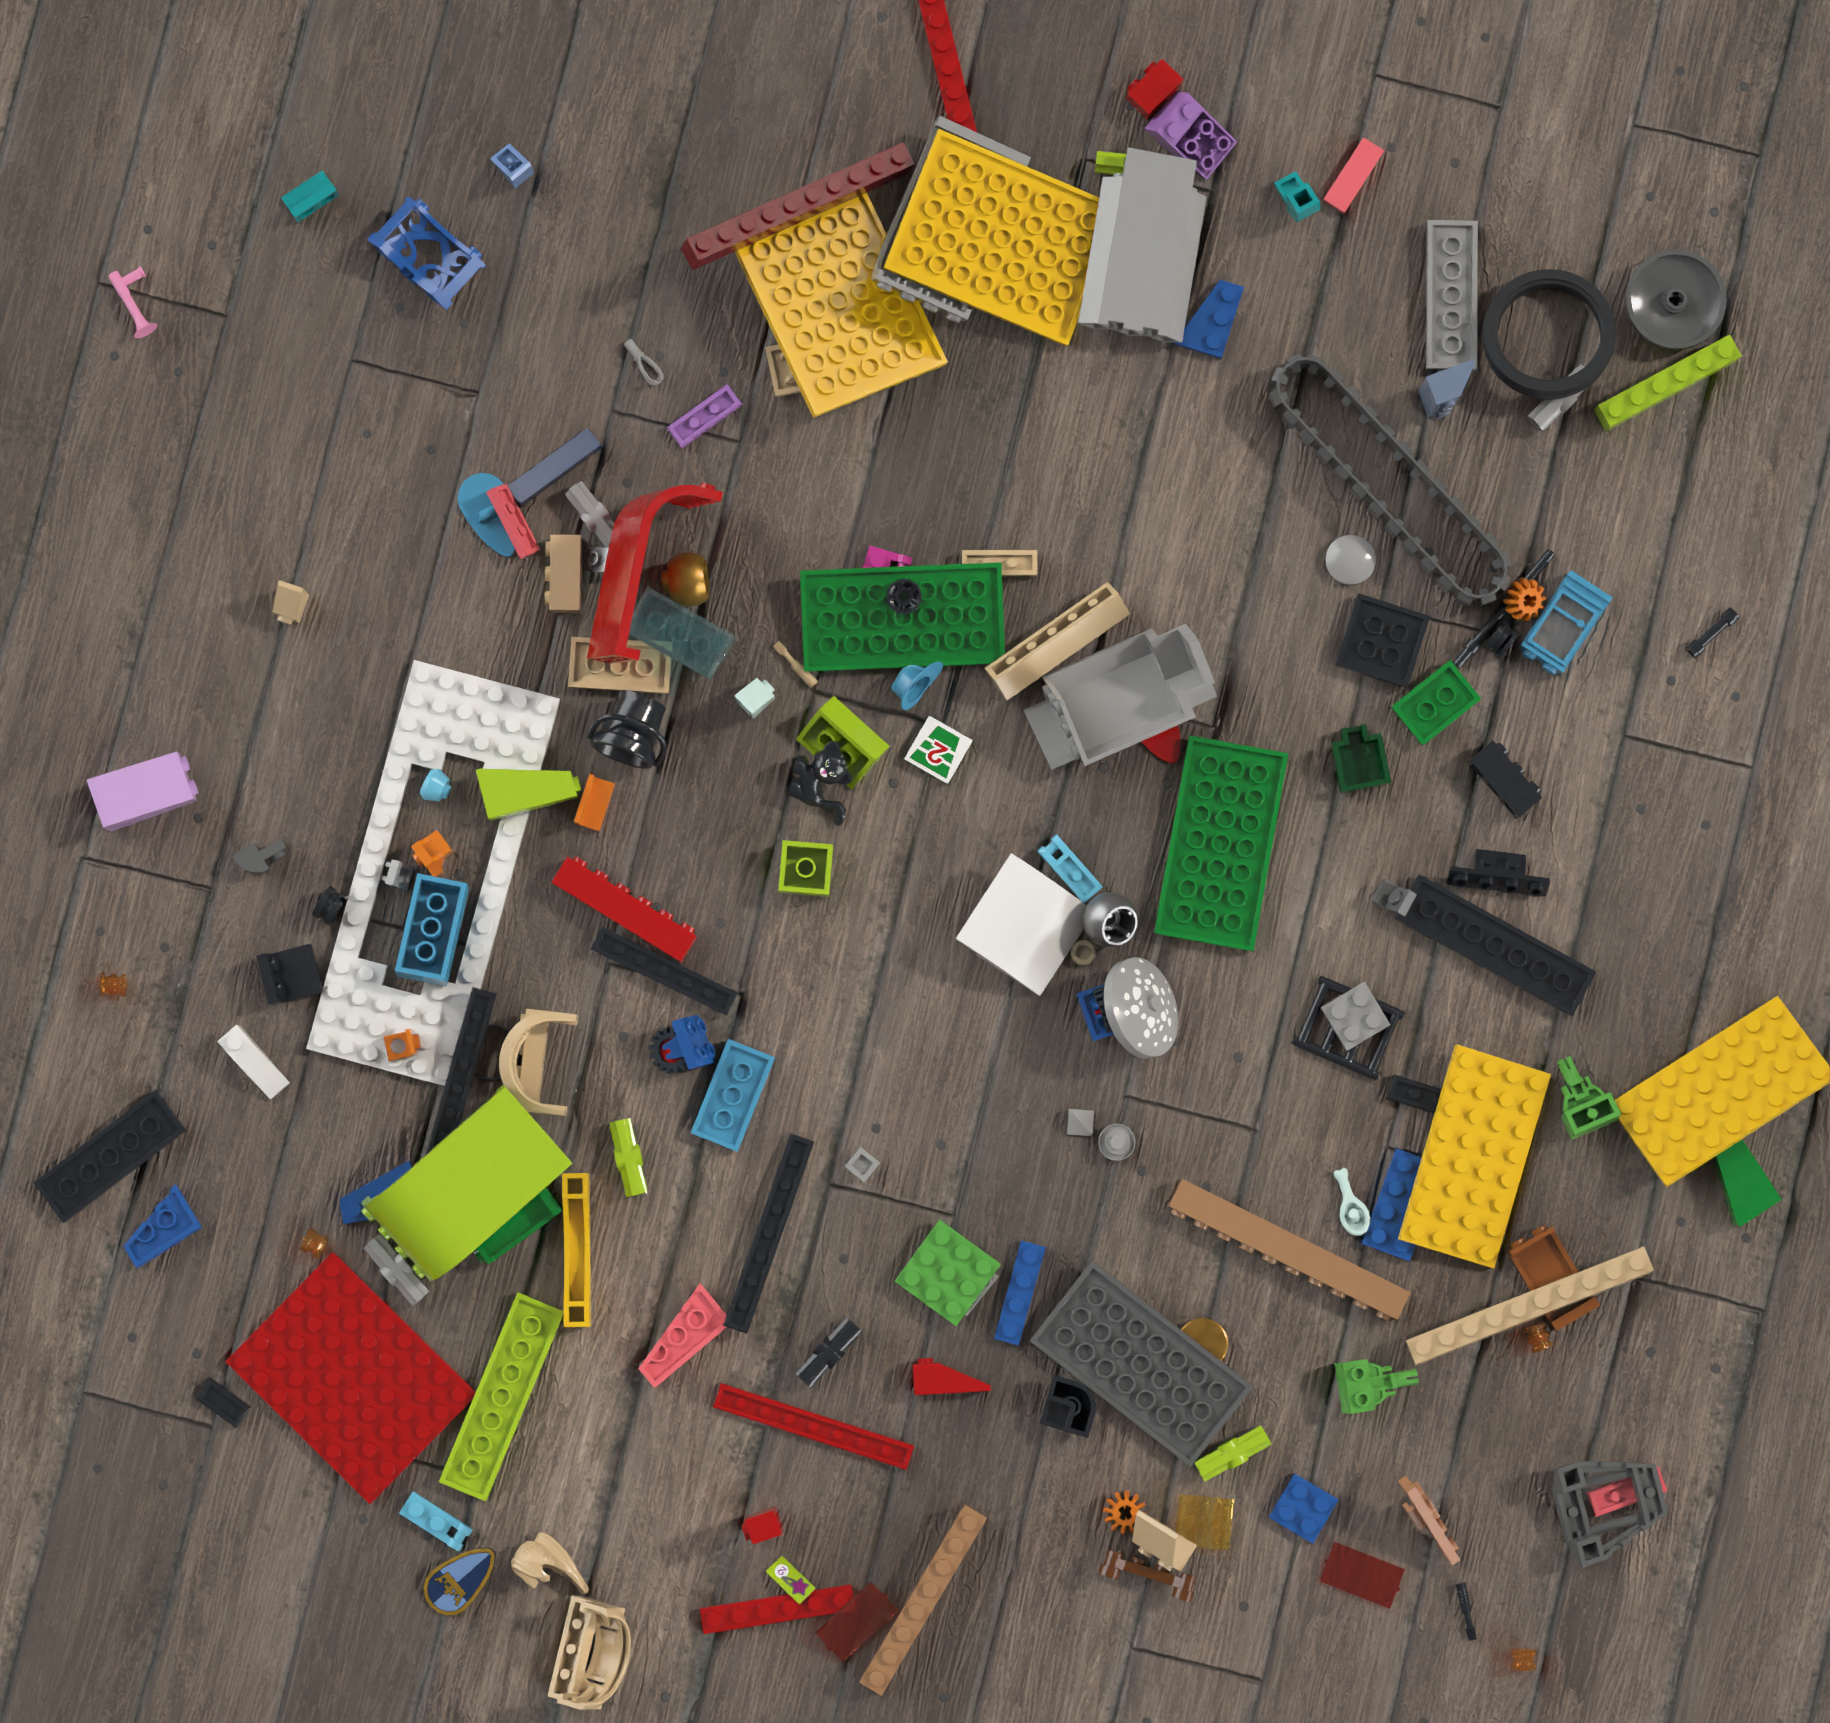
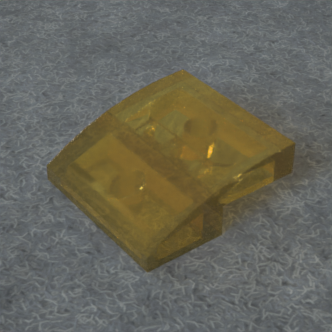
(1205, 1520)

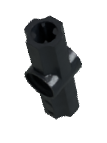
(828, 1352)

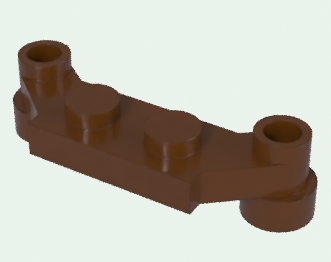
(1114, 1563)

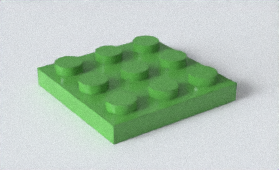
(947, 1272)

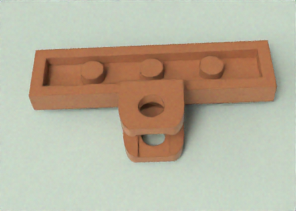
(1424, 1515)

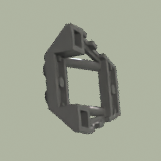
(1578, 1533)

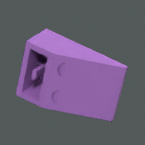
(1191, 133)

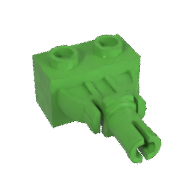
(1586, 1105)
(1364, 1385)

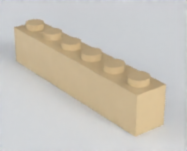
(1057, 641)

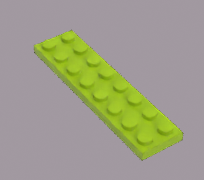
(501, 1396)

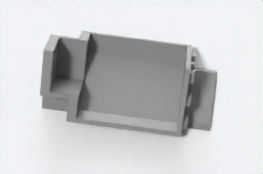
(1121, 696)

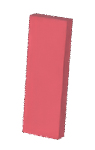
(1353, 175)
(513, 521)
(1615, 1495)

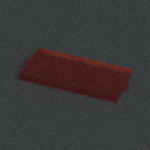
(1362, 1575)
(857, 1621)

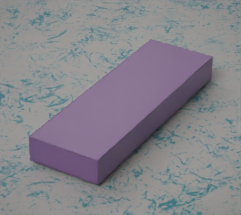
(704, 416)

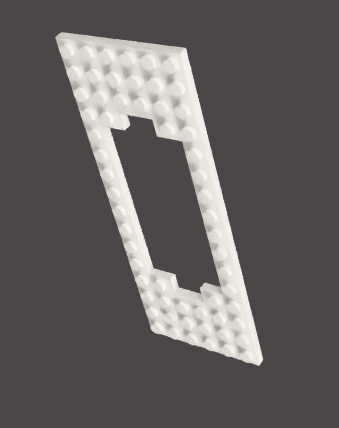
(438, 716)

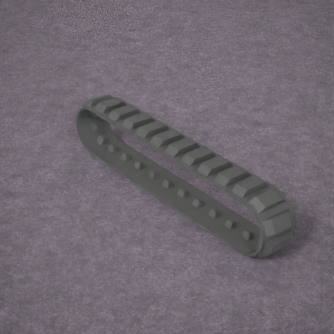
(1403, 453)

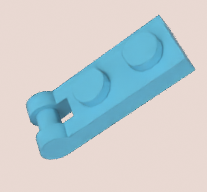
(1070, 869)
(435, 1520)

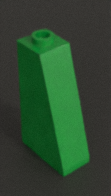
(1744, 1184)

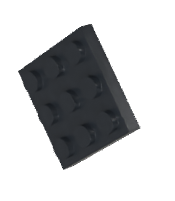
(1382, 640)

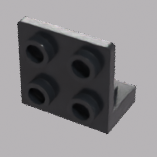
(290, 974)

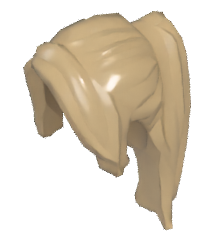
(545, 1553)

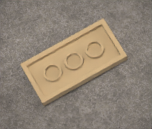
(646, 675)

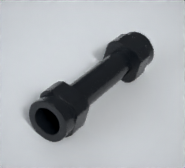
(1696, 647)

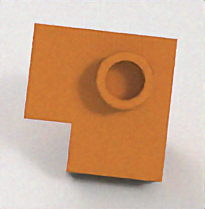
(432, 853)

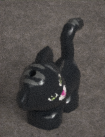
(827, 767)

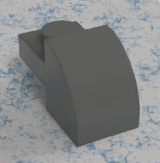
(255, 860)

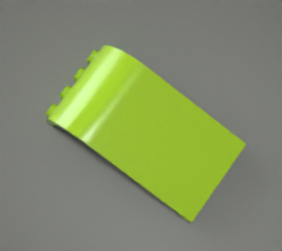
(467, 1186)

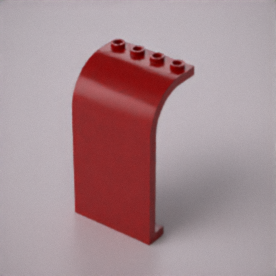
(625, 566)

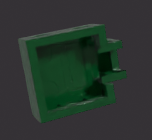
(1360, 760)

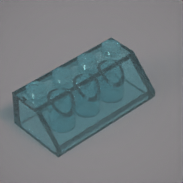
(680, 633)

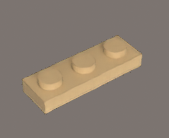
(1013, 561)

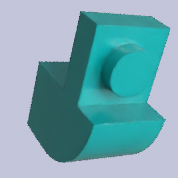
(1297, 196)

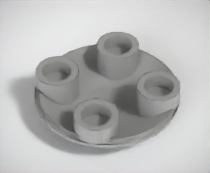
(1350, 559)

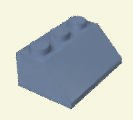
(1443, 389)

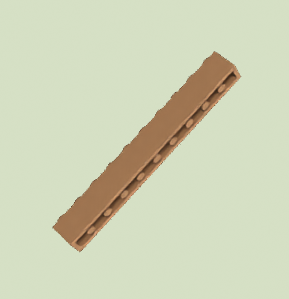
(1289, 1249)

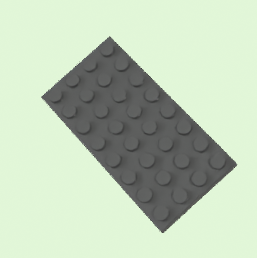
(1141, 1363)

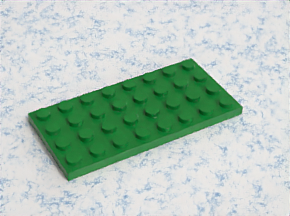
(855, 628)
(1221, 843)

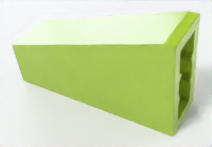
(518, 791)

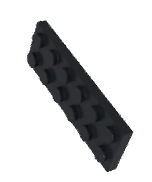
(110, 1156)

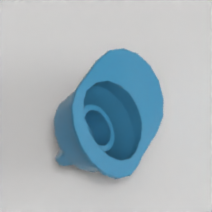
(913, 682)

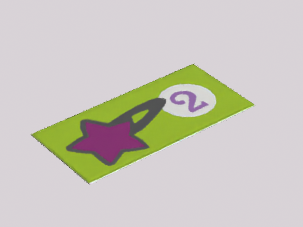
(790, 1580)

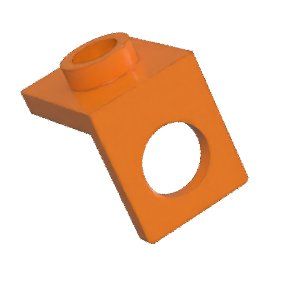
(412, 1044)

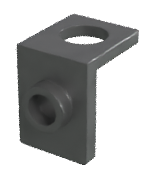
(594, 559)

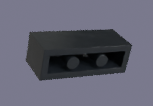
(1505, 779)

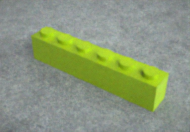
(1667, 383)

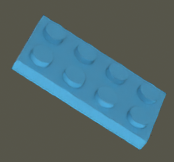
(732, 1095)

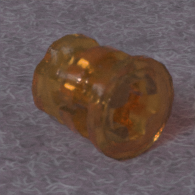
(113, 985)
(1538, 1337)

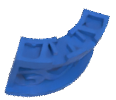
(392, 248)

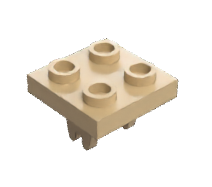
(781, 375)

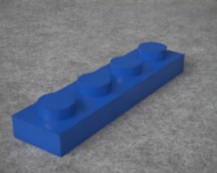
(1019, 1292)

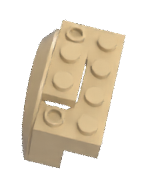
(526, 1080)
(608, 1660)

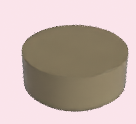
(1083, 952)

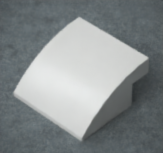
(1024, 925)

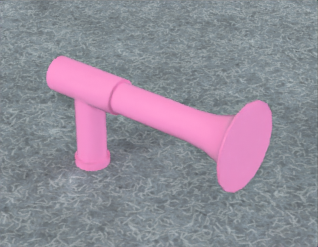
(120, 284)

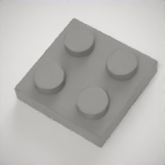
(1355, 1016)

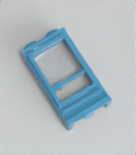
(1564, 623)

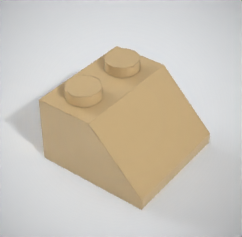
(1161, 1542)

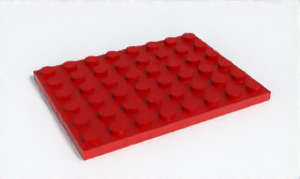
(351, 1377)

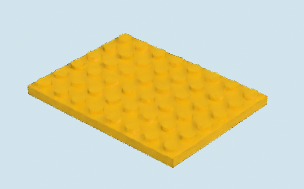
(997, 237)
(829, 315)

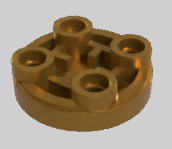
(1209, 1335)

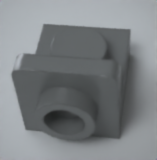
(1393, 898)

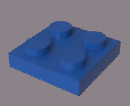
(1303, 1508)

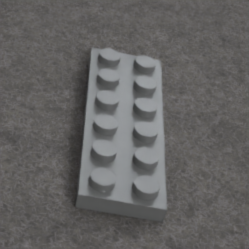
(1451, 293)

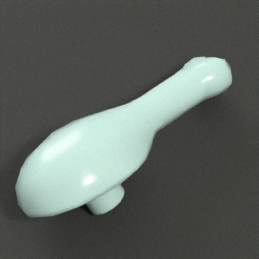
(1353, 1212)

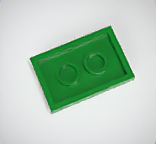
(1436, 703)

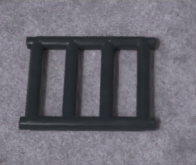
(1325, 1050)

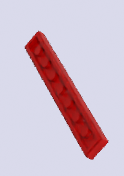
(813, 1426)

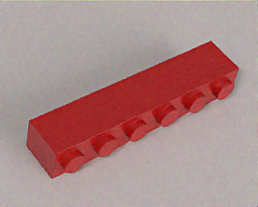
(624, 909)

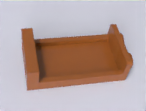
(1544, 1261)

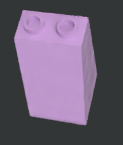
(142, 791)

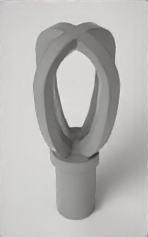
(638, 357)

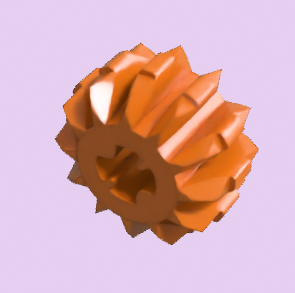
(1532, 600)
(1116, 1514)

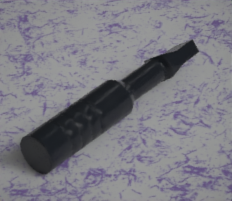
(1466, 1609)

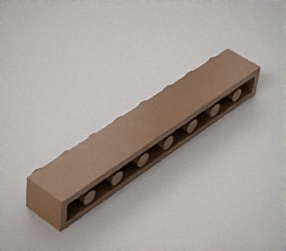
(923, 1599)

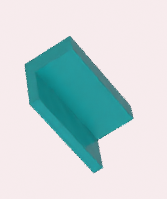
(310, 196)

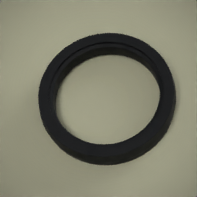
(1555, 280)

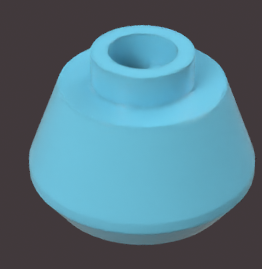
(435, 786)

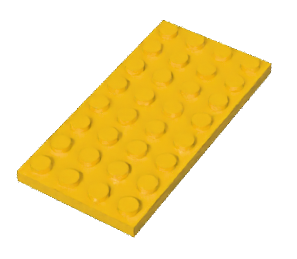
(1722, 1091)
(1474, 1156)

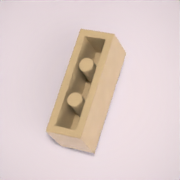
(564, 573)

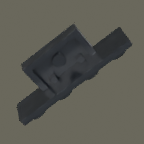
(1499, 873)

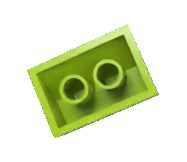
(856, 740)

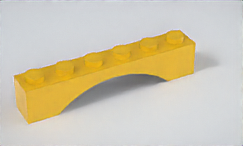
(576, 1249)

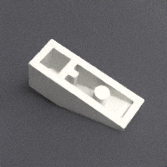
(253, 1061)

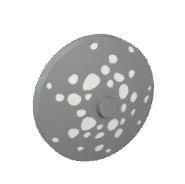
(1141, 1008)

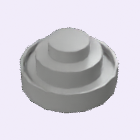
(1116, 1142)

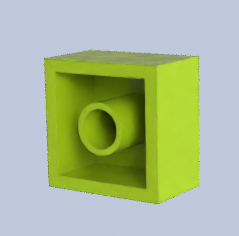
(805, 868)

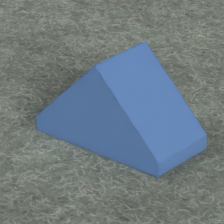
(512, 165)

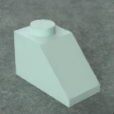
(755, 697)

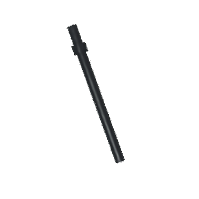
(1472, 646)

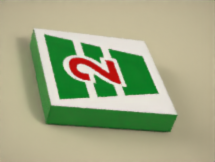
(938, 750)

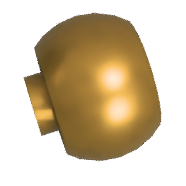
(686, 579)

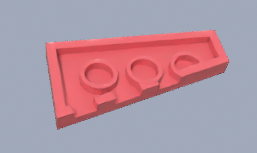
(689, 1332)

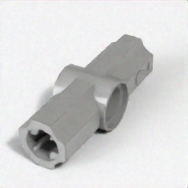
(1550, 409)
(591, 512)
(396, 1269)

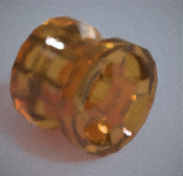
(314, 1243)
(1523, 1659)

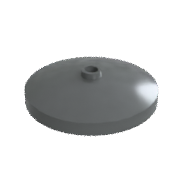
(1679, 277)

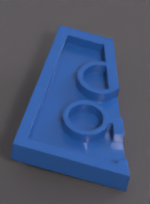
(1213, 321)
(165, 1228)

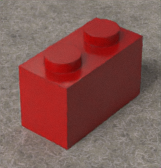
(1153, 88)

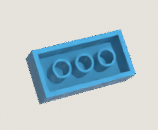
(432, 930)

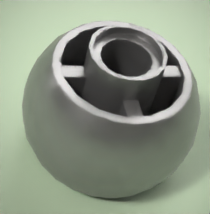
(1110, 919)

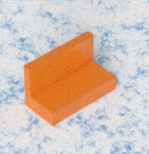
(594, 803)

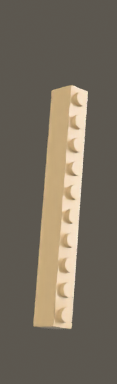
(1529, 1306)

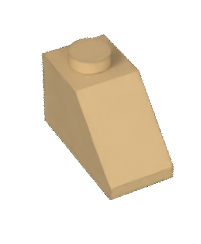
(289, 602)

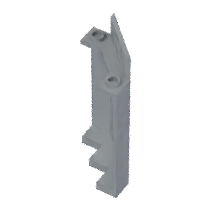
(1144, 248)

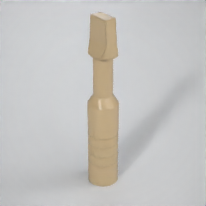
(796, 665)

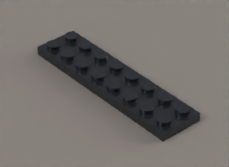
(1497, 946)

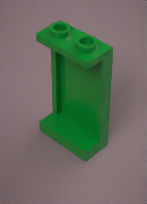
(520, 1226)

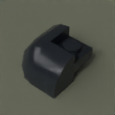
(1069, 1407)

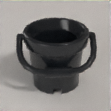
(630, 731)

